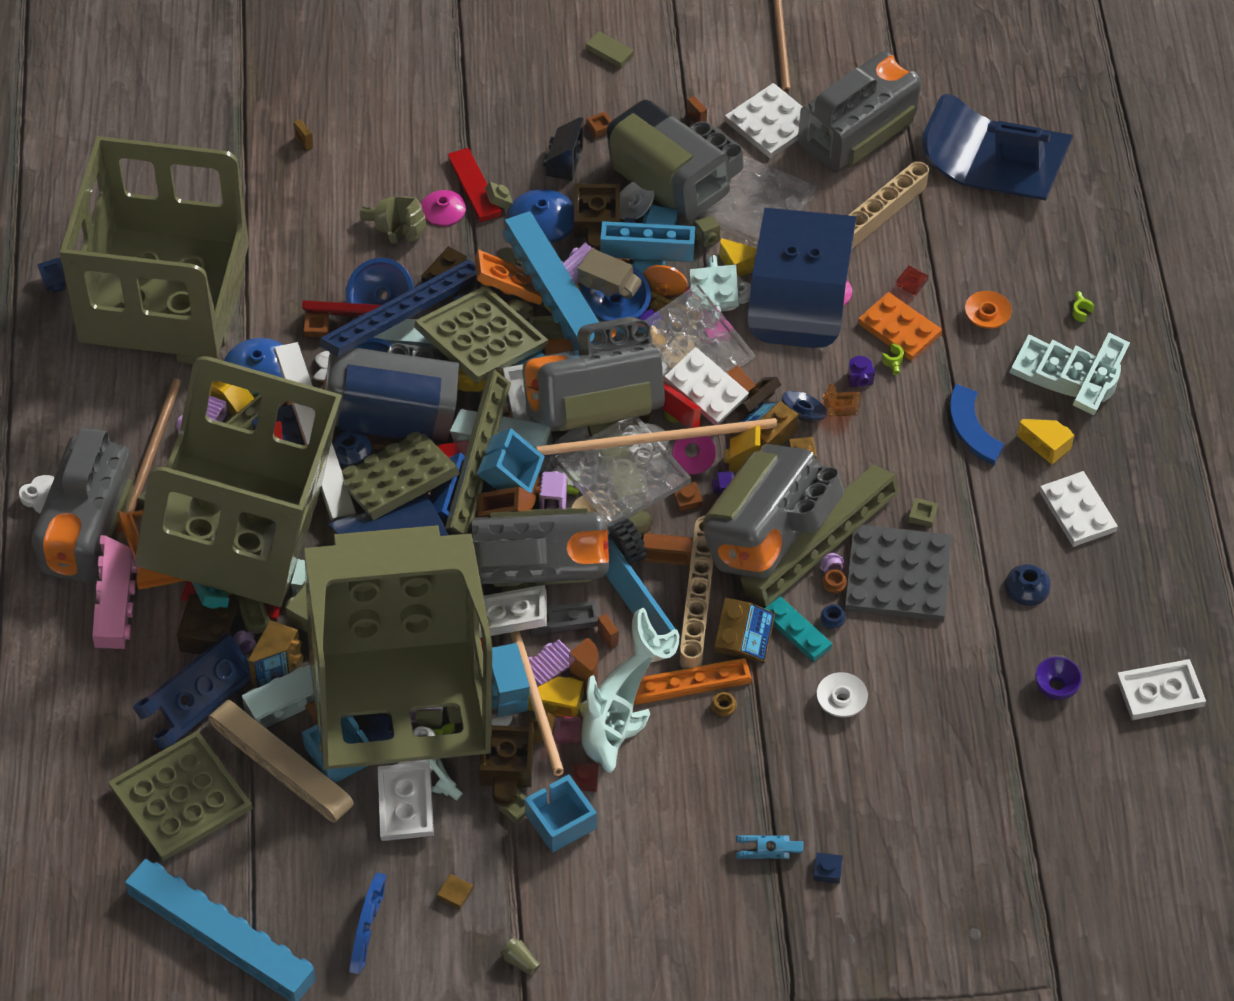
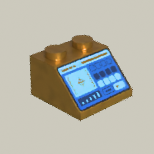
(786, 422)
(744, 630)
(275, 654)

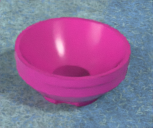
(699, 462)

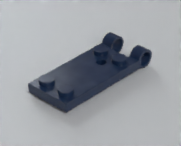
(204, 682)

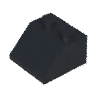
(565, 150)

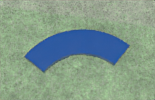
(969, 429)
(369, 911)

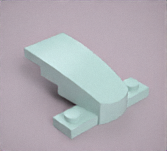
(1073, 371)

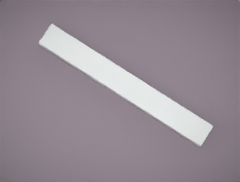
(333, 490)

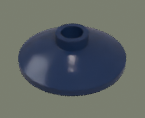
(804, 405)

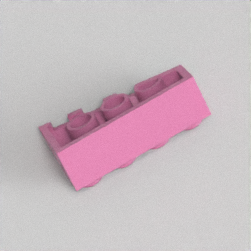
(114, 595)

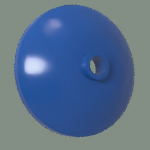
(550, 209)
(374, 279)
(608, 310)
(247, 351)

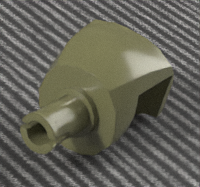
(397, 217)

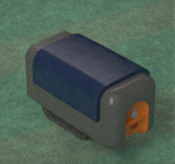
(394, 391)

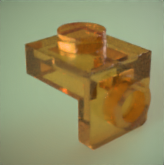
(841, 403)

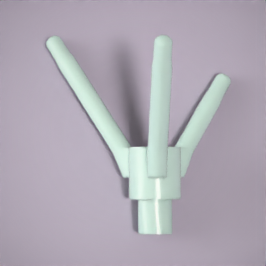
(445, 784)

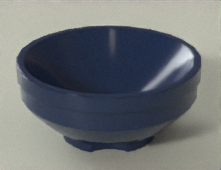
(353, 454)
(1028, 592)

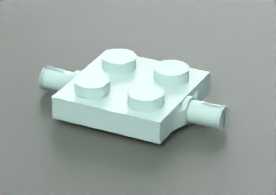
(718, 283)

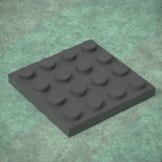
(898, 572)

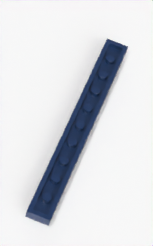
(399, 309)

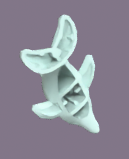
(609, 707)

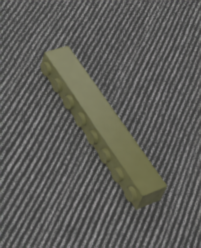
(855, 507)

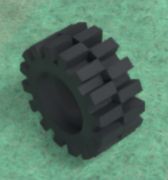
(628, 541)

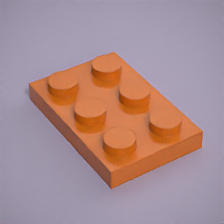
(506, 277)
(900, 325)

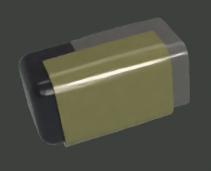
(678, 162)

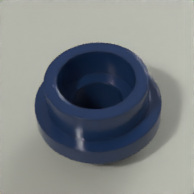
(833, 611)

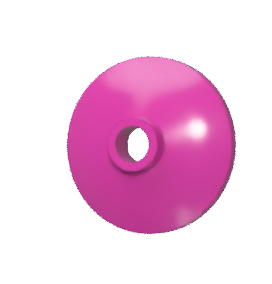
(443, 208)

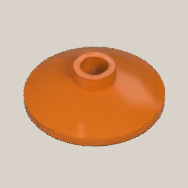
(666, 281)
(988, 309)

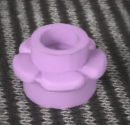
(831, 561)
(245, 640)

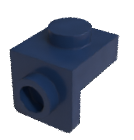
(52, 275)

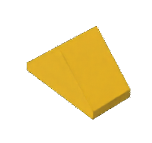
(739, 255)

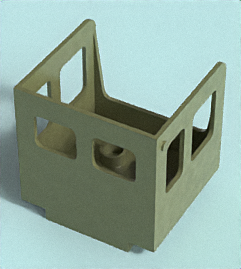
(155, 266)
(236, 498)
(396, 635)

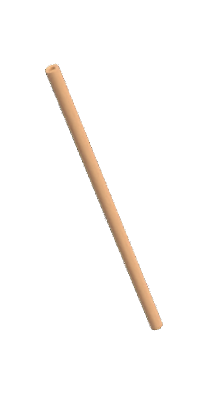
(655, 437)
(539, 709)

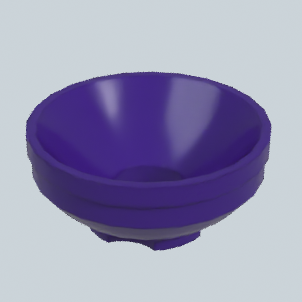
(1061, 670)

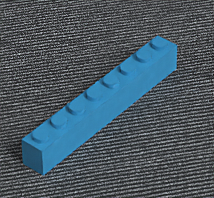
(549, 276)
(221, 931)

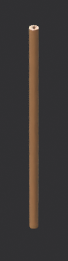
(781, 42)
(153, 445)

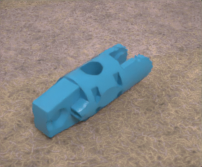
(781, 845)

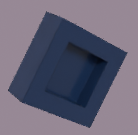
(828, 867)

